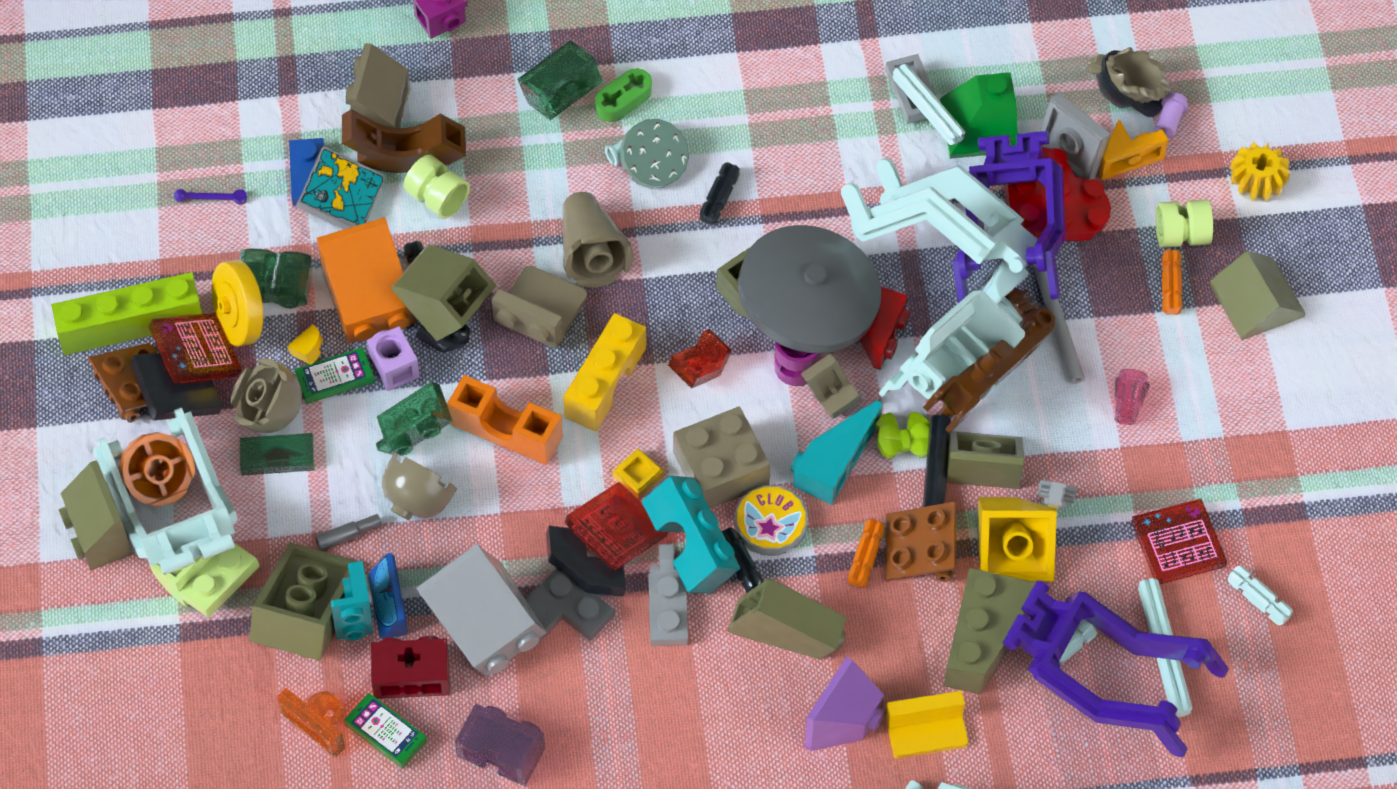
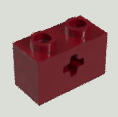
(426, 678)

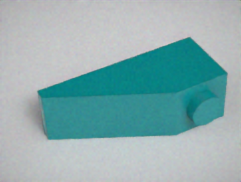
(833, 455)

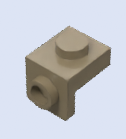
(831, 386)

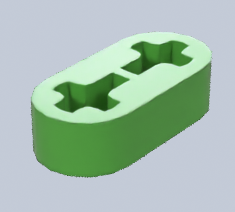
(626, 97)

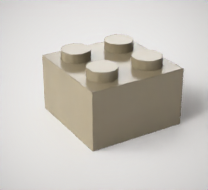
(722, 456)

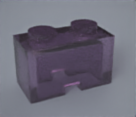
(501, 742)

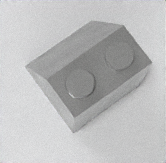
(482, 610)

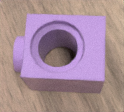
(394, 370)

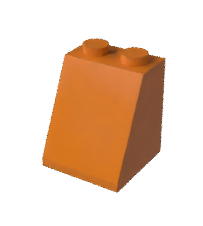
(359, 272)

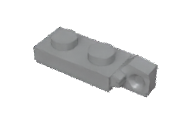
(1056, 494)
(667, 602)

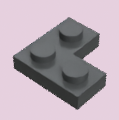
(562, 599)

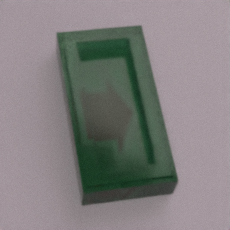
(277, 454)

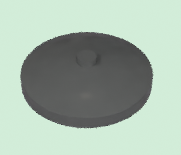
(809, 289)

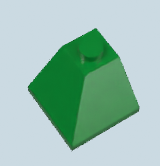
(983, 109)

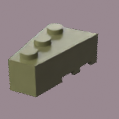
(983, 622)

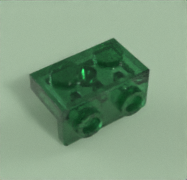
(413, 420)

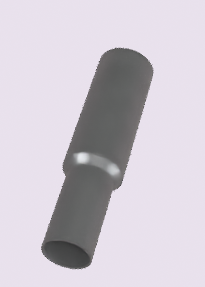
(347, 532)

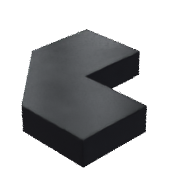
(592, 574)

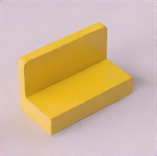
(926, 724)

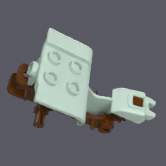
(975, 345)

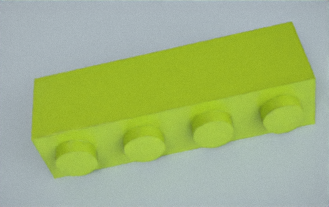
(122, 312)

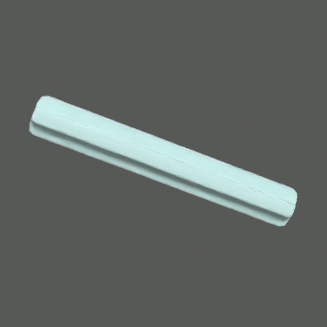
(1159, 623)

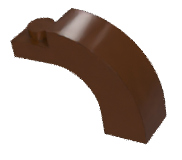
(400, 148)

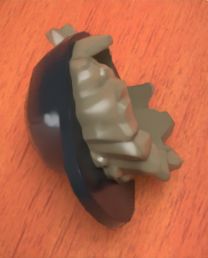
(1131, 80)

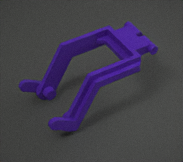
(1015, 165)
(1049, 633)

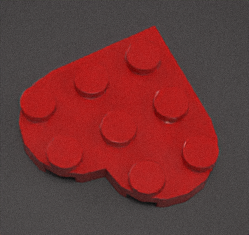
(1084, 202)

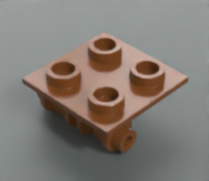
(119, 380)
(921, 542)

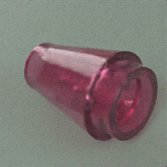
(1130, 393)

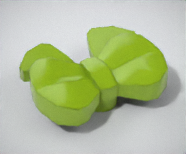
(892, 440)

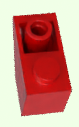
(891, 317)

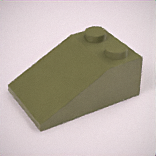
(296, 602)

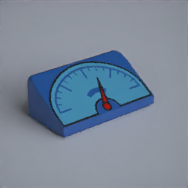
(387, 598)

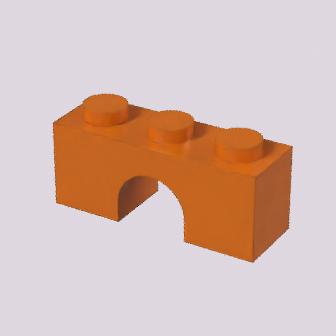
(527, 432)

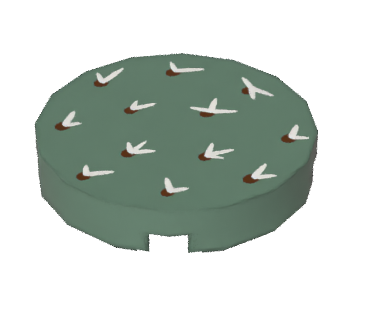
(654, 153)

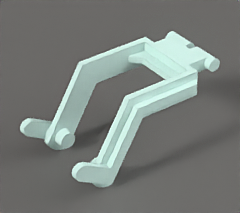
(930, 201)
(186, 540)

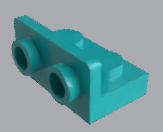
(353, 613)

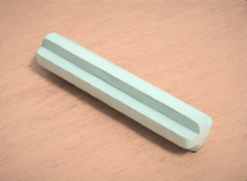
(928, 104)

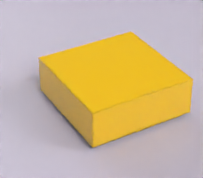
(638, 473)

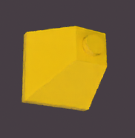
(1016, 538)

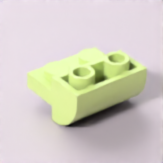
(209, 580)

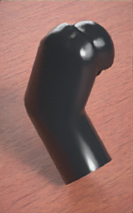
(451, 342)

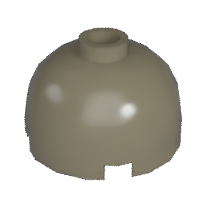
(266, 397)
(414, 489)

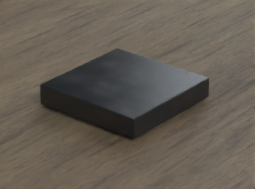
(164, 396)

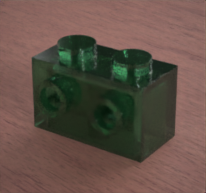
(560, 80)

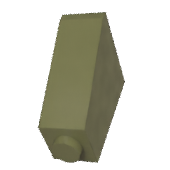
(787, 620)

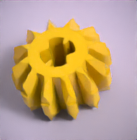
(1260, 171)

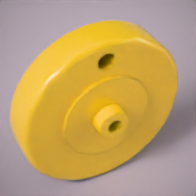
(237, 302)

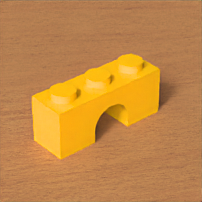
(594, 385)

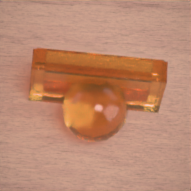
(315, 717)

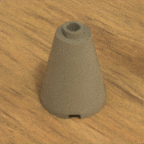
(592, 242)

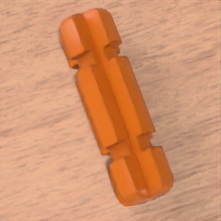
(1172, 282)
(866, 553)

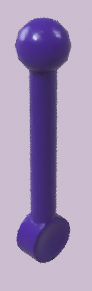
(238, 196)

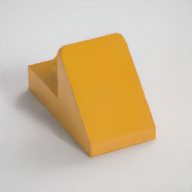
(1127, 154)

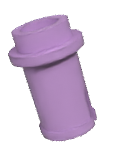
(1173, 107)

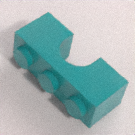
(707, 555)

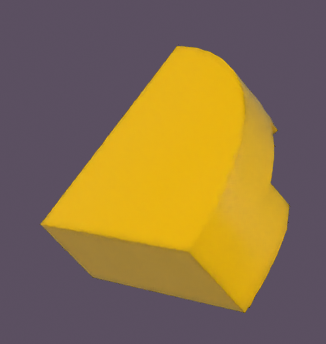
(307, 345)

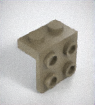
(539, 306)

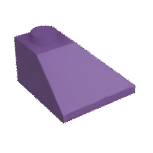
(845, 709)

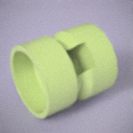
(439, 188)
(1184, 223)

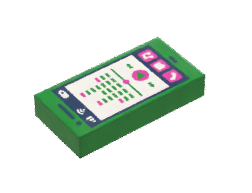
(334, 375)
(385, 730)

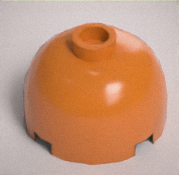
(156, 469)

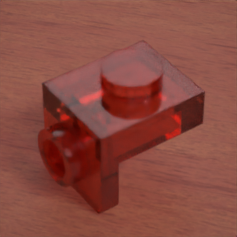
(701, 361)

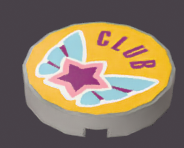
(771, 520)

